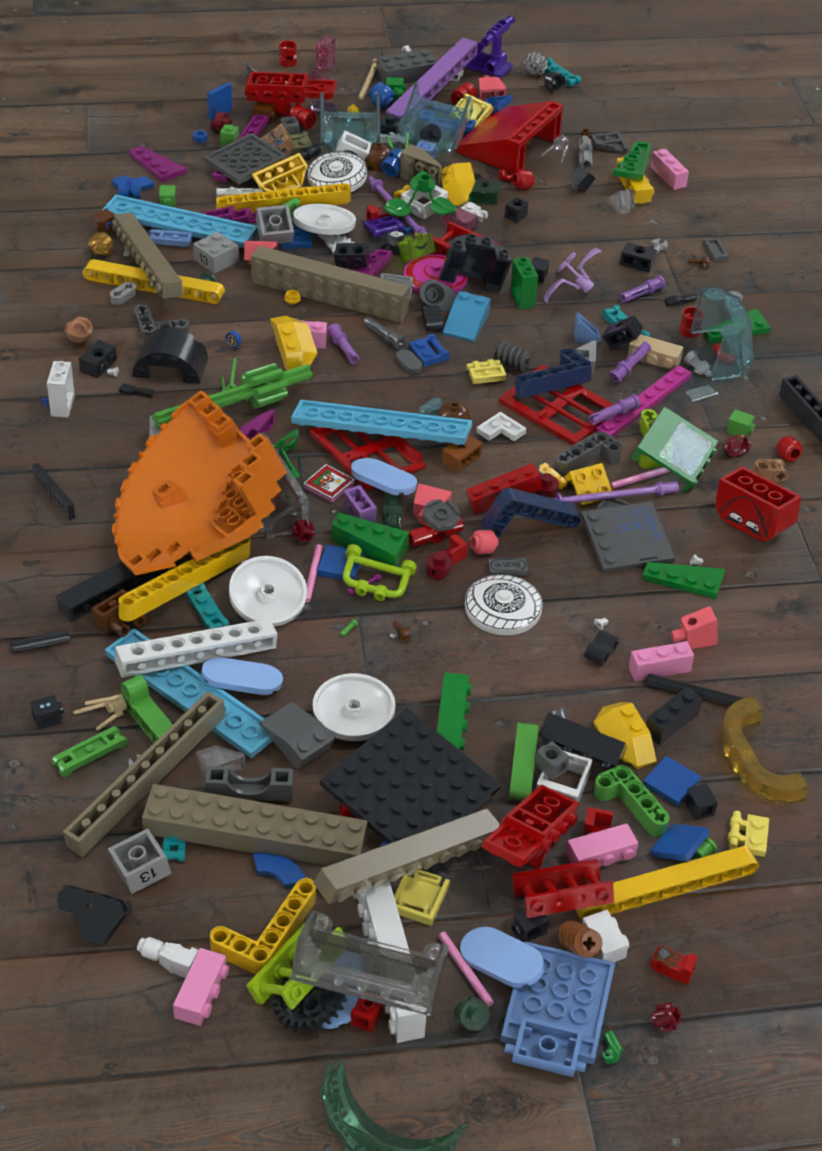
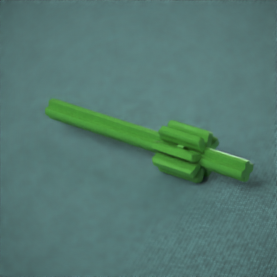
(259, 387)

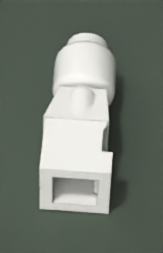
(170, 955)

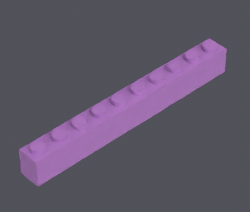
(438, 75)

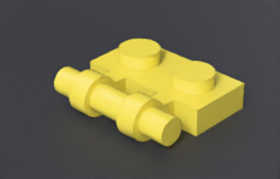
(486, 371)
(755, 833)

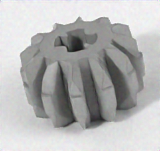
(535, 64)

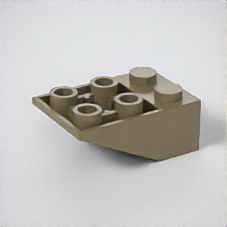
(416, 160)

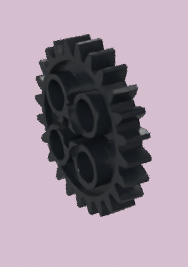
(311, 1011)

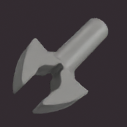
(656, 245)

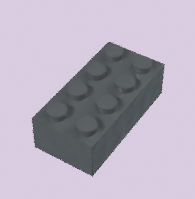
(407, 65)

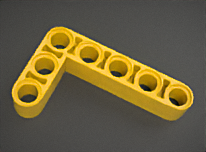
(278, 931)

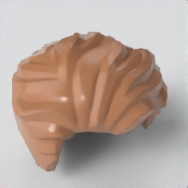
(79, 330)

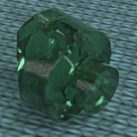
(472, 1013)

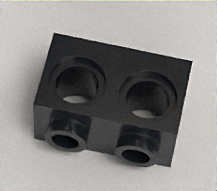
(351, 255)

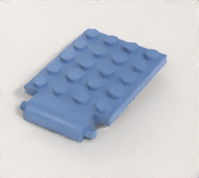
(559, 1014)

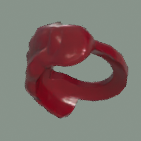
(735, 447)

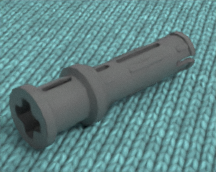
(389, 335)

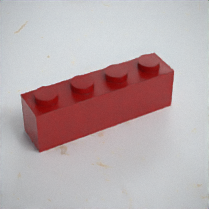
(484, 494)

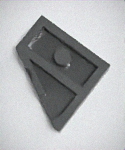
(610, 141)

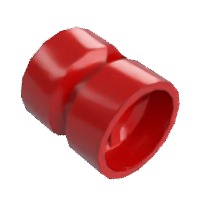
(287, 54)
(465, 88)
(304, 116)
(687, 319)

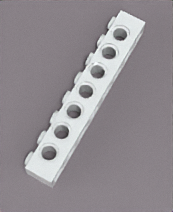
(195, 647)

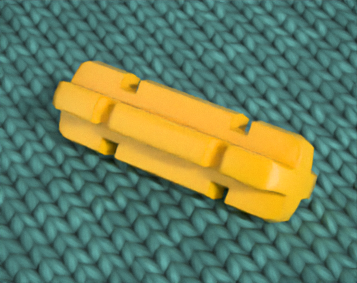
(545, 468)

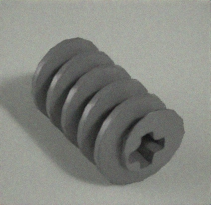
(513, 356)

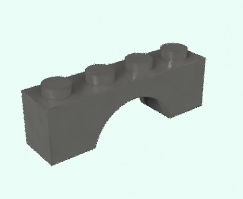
(274, 786)

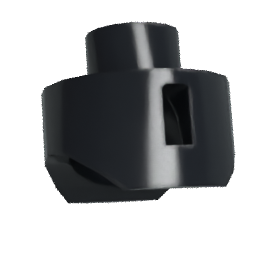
(554, 81)
(389, 124)
(430, 132)

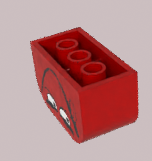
(756, 504)

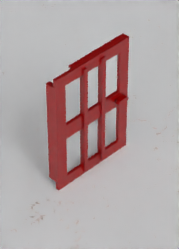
(542, 417)
(346, 458)

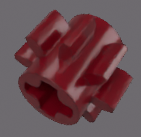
(303, 530)
(666, 1017)

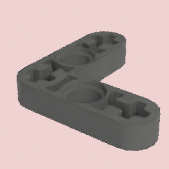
(182, 324)

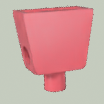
(490, 87)
(426, 494)
(698, 629)

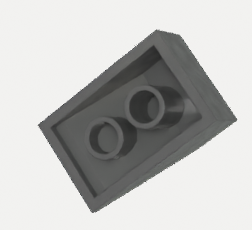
(297, 735)

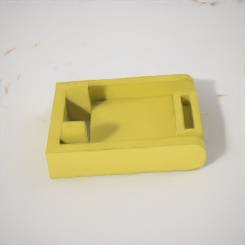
(478, 107)
(421, 893)

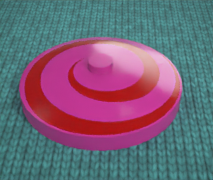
(428, 268)

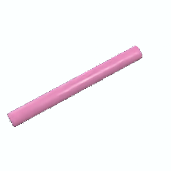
(640, 477)
(313, 571)
(465, 968)

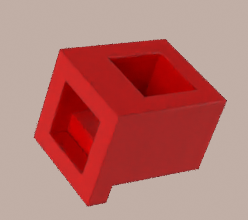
(366, 1014)

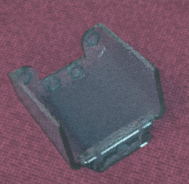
(448, 118)
(362, 124)
(726, 313)

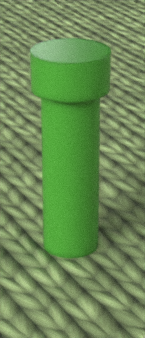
(352, 624)

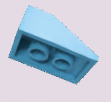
(467, 316)

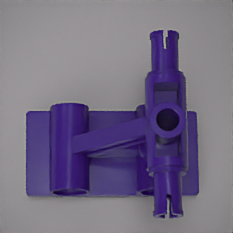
(495, 62)

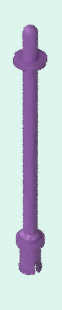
(377, 185)
(659, 489)

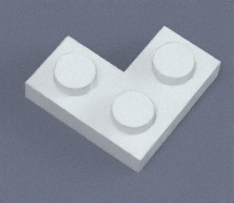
(501, 424)

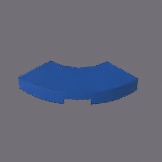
(145, 183)
(279, 868)

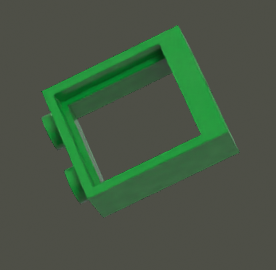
(524, 283)

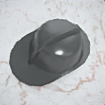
(436, 293)

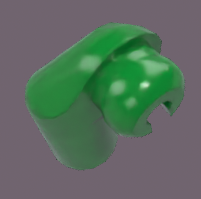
(614, 1048)

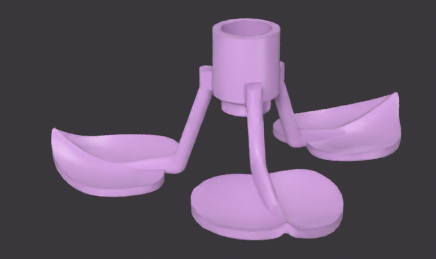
(582, 280)

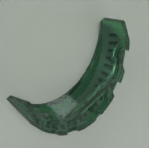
(360, 1131)

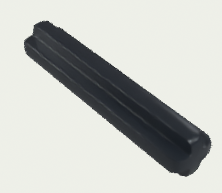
(40, 641)

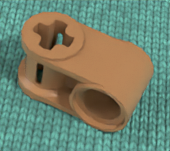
(770, 469)

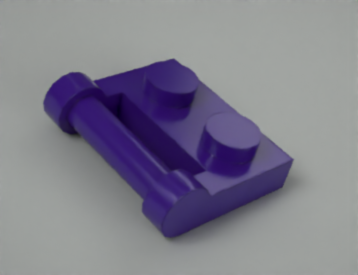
(383, 225)

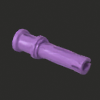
(648, 287)
(340, 340)
(626, 366)
(620, 407)

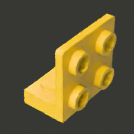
(589, 481)

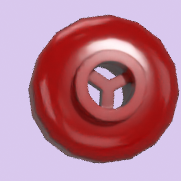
(523, 179)
(789, 449)

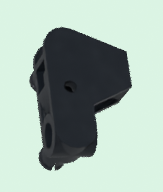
(95, 923)

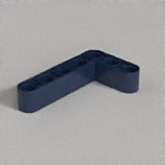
(572, 371)
(529, 505)

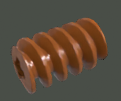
(579, 939)

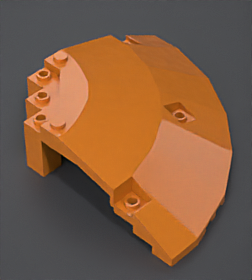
(194, 489)

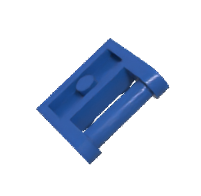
(424, 352)

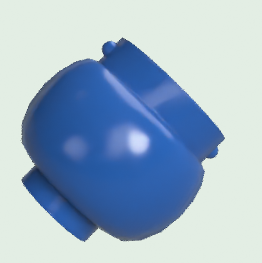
(386, 95)

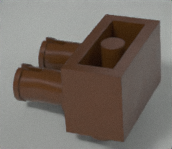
(107, 616)

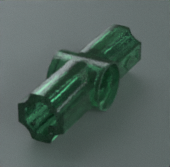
(392, 510)

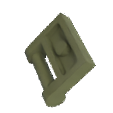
(300, 142)

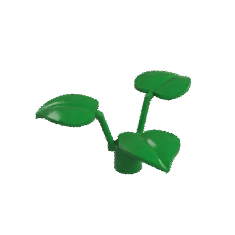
(423, 183)
(291, 444)

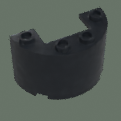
(477, 259)
(172, 349)

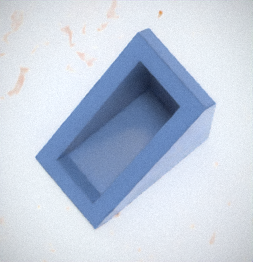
(584, 331)

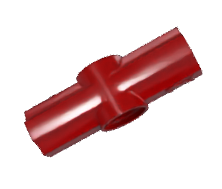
(427, 534)

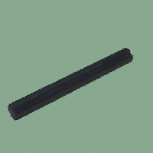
(678, 686)

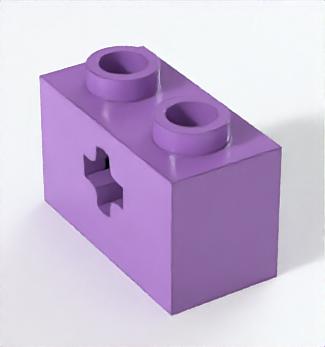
(359, 504)

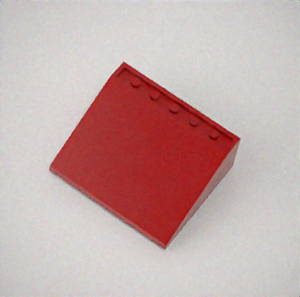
(504, 134)

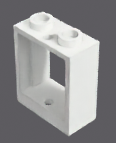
(419, 209)
(60, 389)
(577, 765)

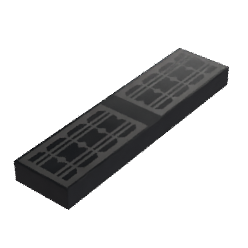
(53, 491)

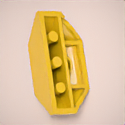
(282, 175)
(458, 181)
(293, 341)
(625, 724)

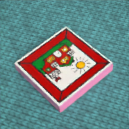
(328, 483)

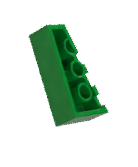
(375, 540)
(453, 708)

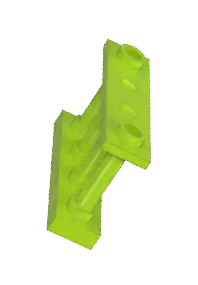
(270, 976)

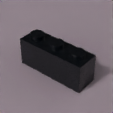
(673, 715)

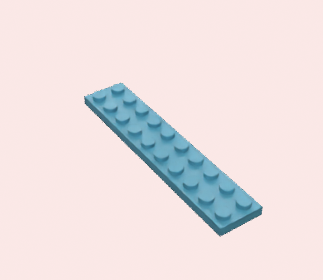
(182, 220)
(382, 422)
(186, 686)

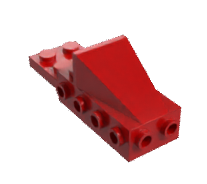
(272, 89)
(532, 827)

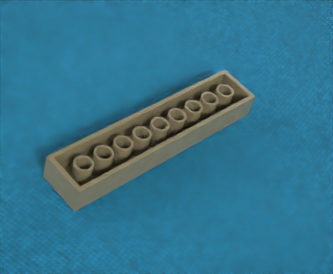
(330, 284)
(252, 826)

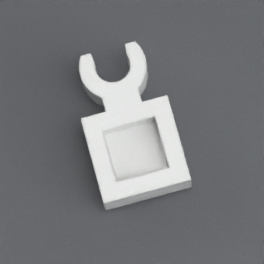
(474, 209)

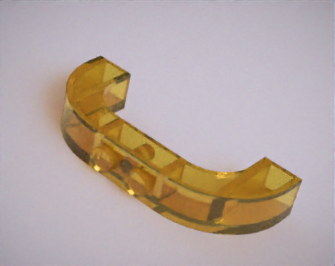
(764, 784)

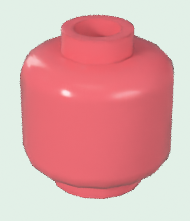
(483, 542)

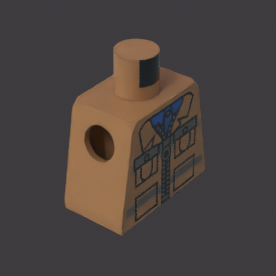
(280, 139)

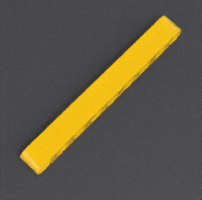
(325, 194)
(118, 274)
(180, 580)
(677, 880)

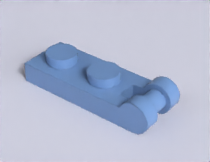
(172, 238)

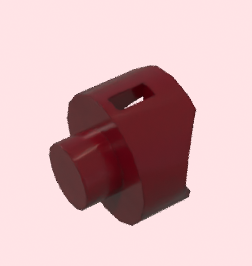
(219, 121)
(549, 485)
(440, 563)

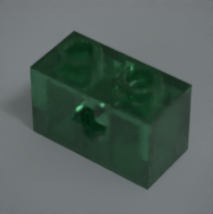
(485, 192)

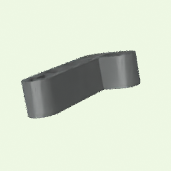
(589, 449)

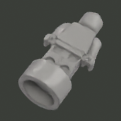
(700, 367)

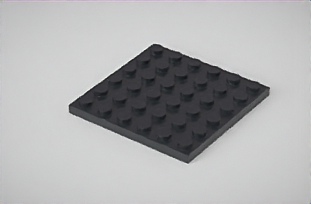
(409, 780)

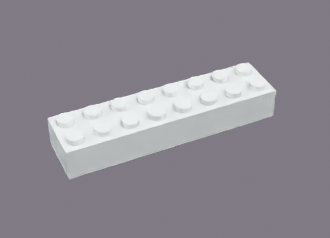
(384, 926)

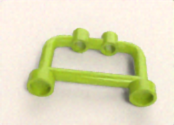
(362, 586)

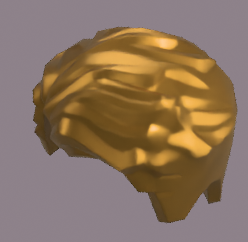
(101, 244)

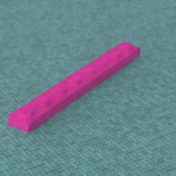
(647, 399)

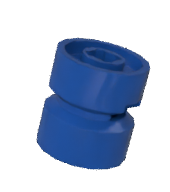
(391, 163)
(129, 188)

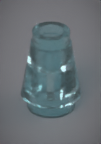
(430, 407)

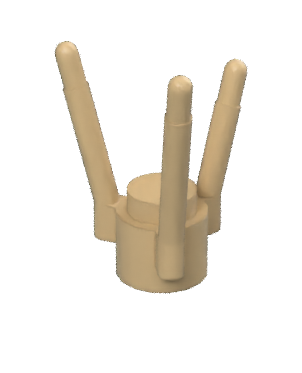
(113, 704)

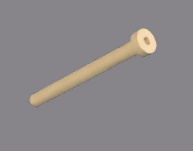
(368, 80)

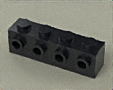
(583, 741)

